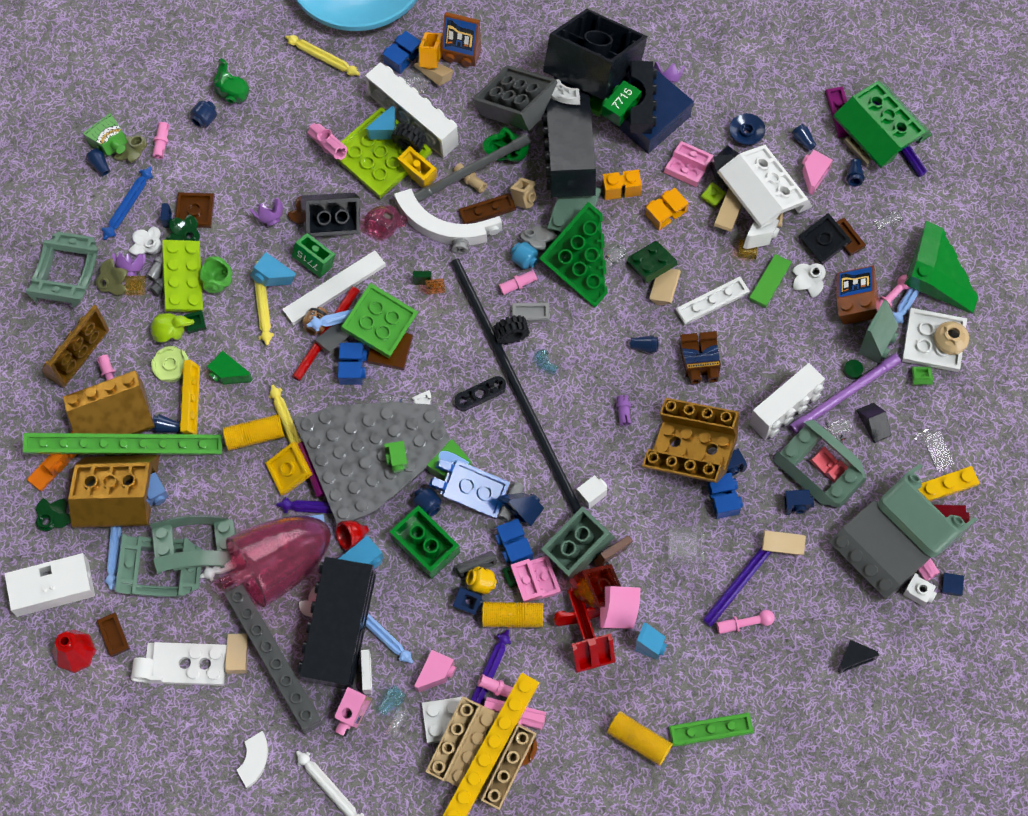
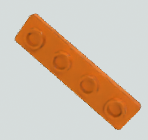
(49, 469)

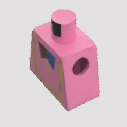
(353, 702)

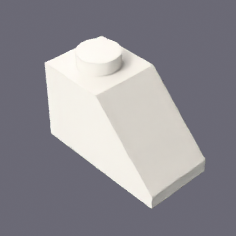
(761, 236)

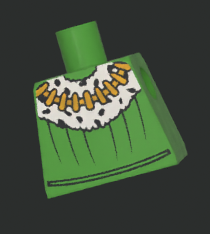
(106, 136)

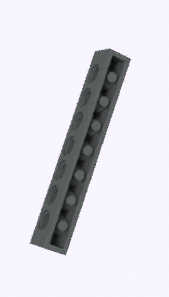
(274, 659)

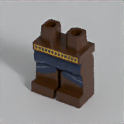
(702, 363)

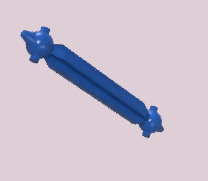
(127, 203)

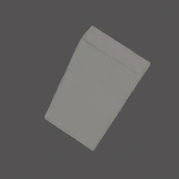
(532, 311)

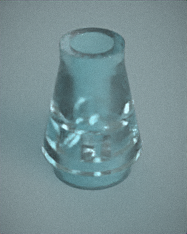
(391, 700)

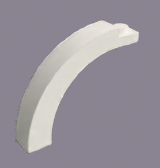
(441, 230)

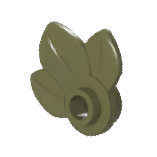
(133, 149)
(113, 278)

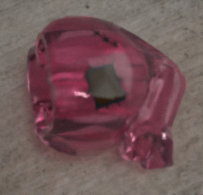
(383, 221)

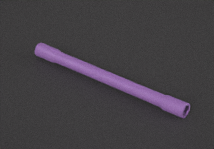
(884, 366)

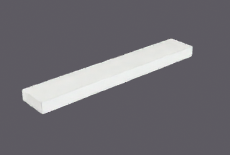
(334, 287)

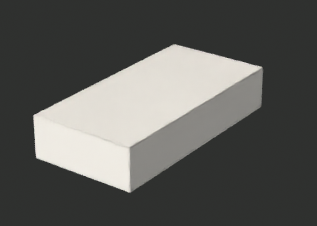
(366, 672)

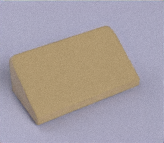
(665, 287)

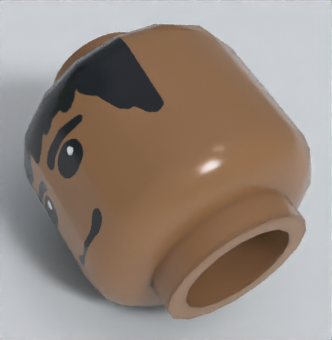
(319, 312)

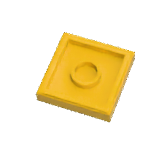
(288, 468)

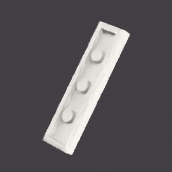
(712, 301)

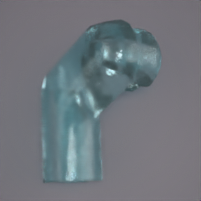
(543, 361)

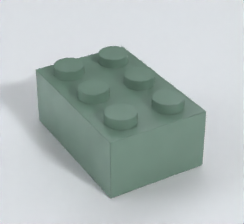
(577, 542)

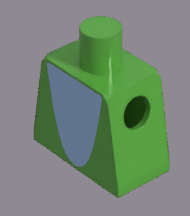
(449, 453)

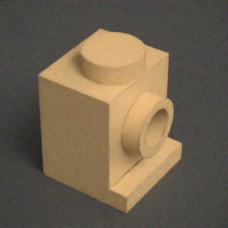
(524, 193)

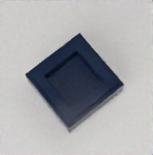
(166, 215)
(952, 584)

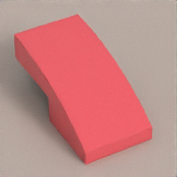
(828, 464)

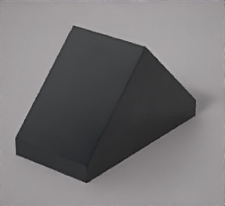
(875, 421)
(856, 655)

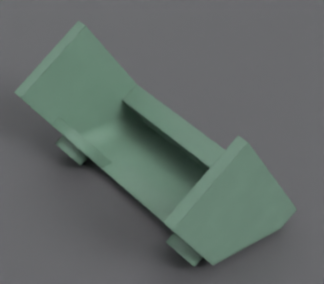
(920, 518)

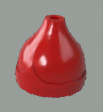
(350, 533)

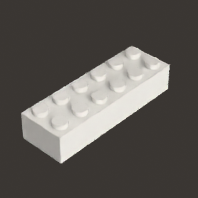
(412, 108)

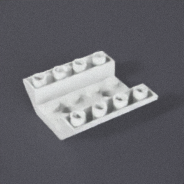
(763, 185)

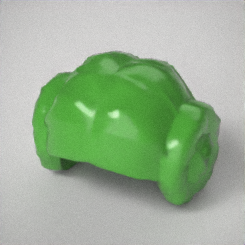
(215, 274)

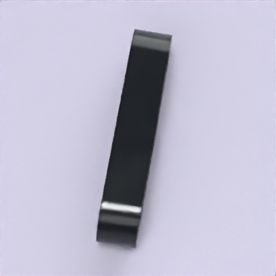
(482, 386)

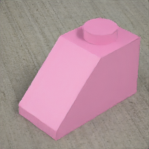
(815, 169)
(435, 671)

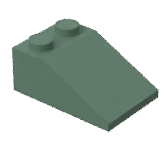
(567, 208)
(880, 334)

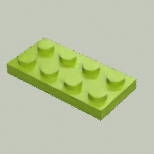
(182, 276)

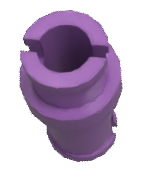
(623, 409)

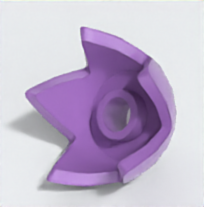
(671, 73)
(267, 215)
(128, 264)

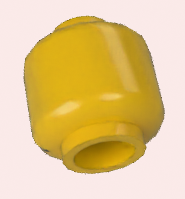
(481, 580)

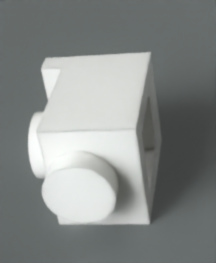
(914, 593)

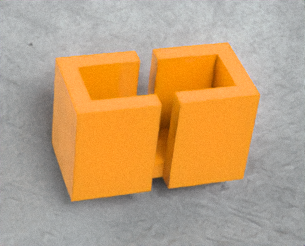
(430, 50)
(613, 183)
(669, 205)

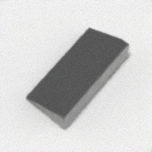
(331, 338)
(485, 560)

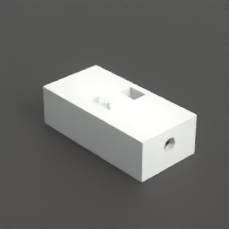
(49, 584)

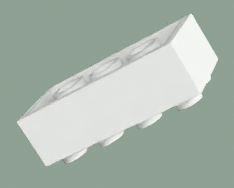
(787, 401)

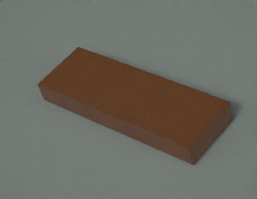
(487, 209)

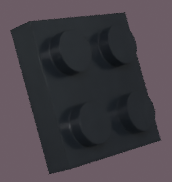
(825, 238)

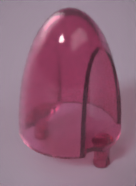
(276, 555)

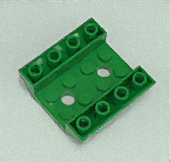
(876, 125)

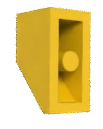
(417, 167)

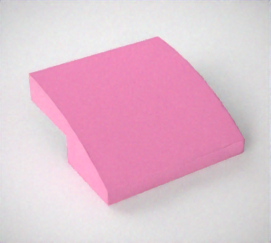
(688, 164)
(535, 579)
(620, 607)

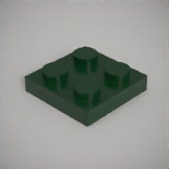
(651, 261)

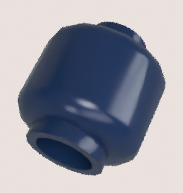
(203, 113)
(427, 500)

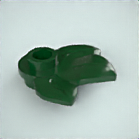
(181, 228)
(54, 512)

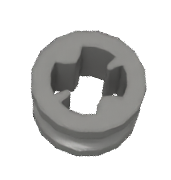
(460, 246)

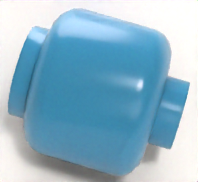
(524, 255)

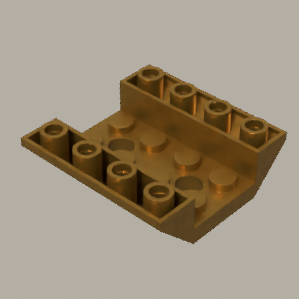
(698, 429)
(109, 499)

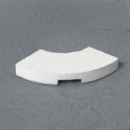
(566, 94)
(255, 759)

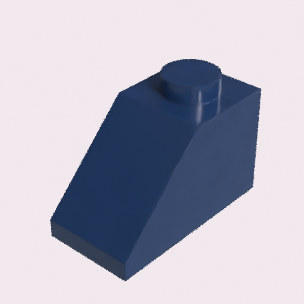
(522, 506)

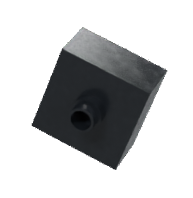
(593, 53)

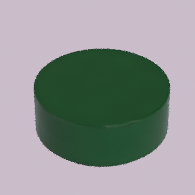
(853, 369)

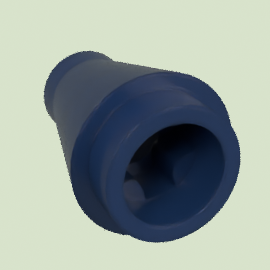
(804, 137)
(98, 161)
(855, 173)
(646, 343)
(165, 424)

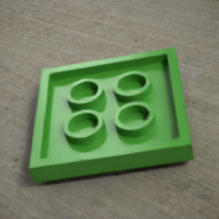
(379, 320)

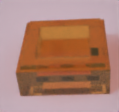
(435, 286)

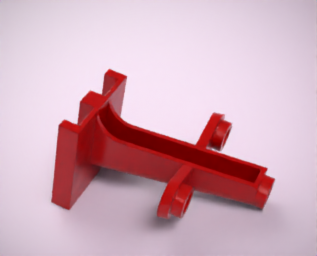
(593, 650)

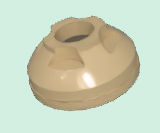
(948, 344)

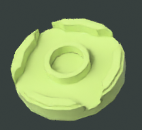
(164, 365)

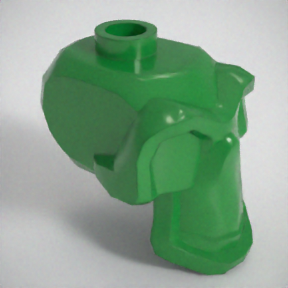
(230, 87)
(501, 139)

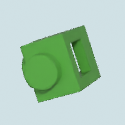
(396, 456)

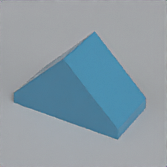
(383, 126)

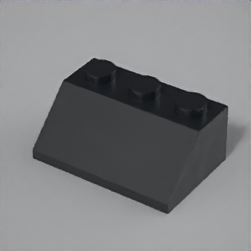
(331, 214)

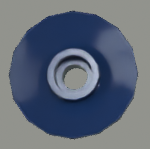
(749, 123)

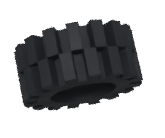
(406, 135)
(511, 330)

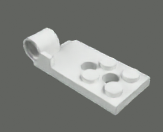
(164, 661)

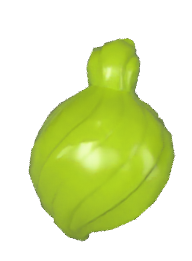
(169, 326)

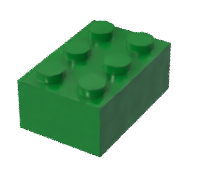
(425, 542)

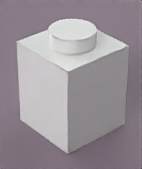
(592, 491)

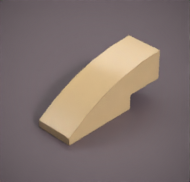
(728, 212)

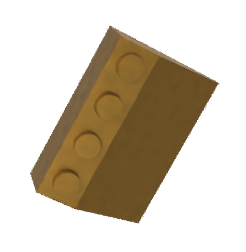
(76, 348)
(110, 407)

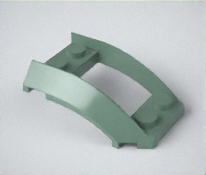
(57, 291)
(801, 445)
(164, 543)
(128, 568)

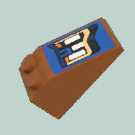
(461, 39)
(857, 295)

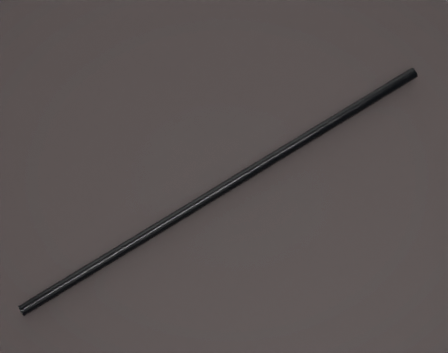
(517, 388)

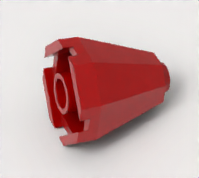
(73, 650)

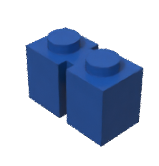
(405, 47)
(351, 365)
(725, 497)
(513, 541)

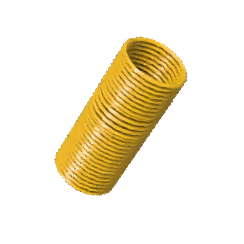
(259, 431)
(512, 615)
(645, 741)

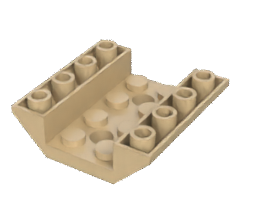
(463, 740)

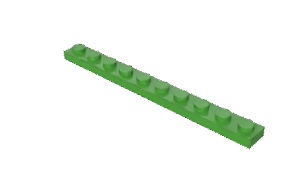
(122, 444)

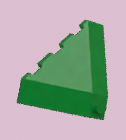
(579, 255)
(938, 271)

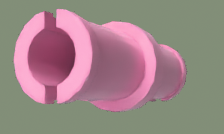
(160, 140)
(518, 282)
(497, 687)

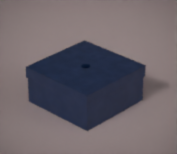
(671, 112)

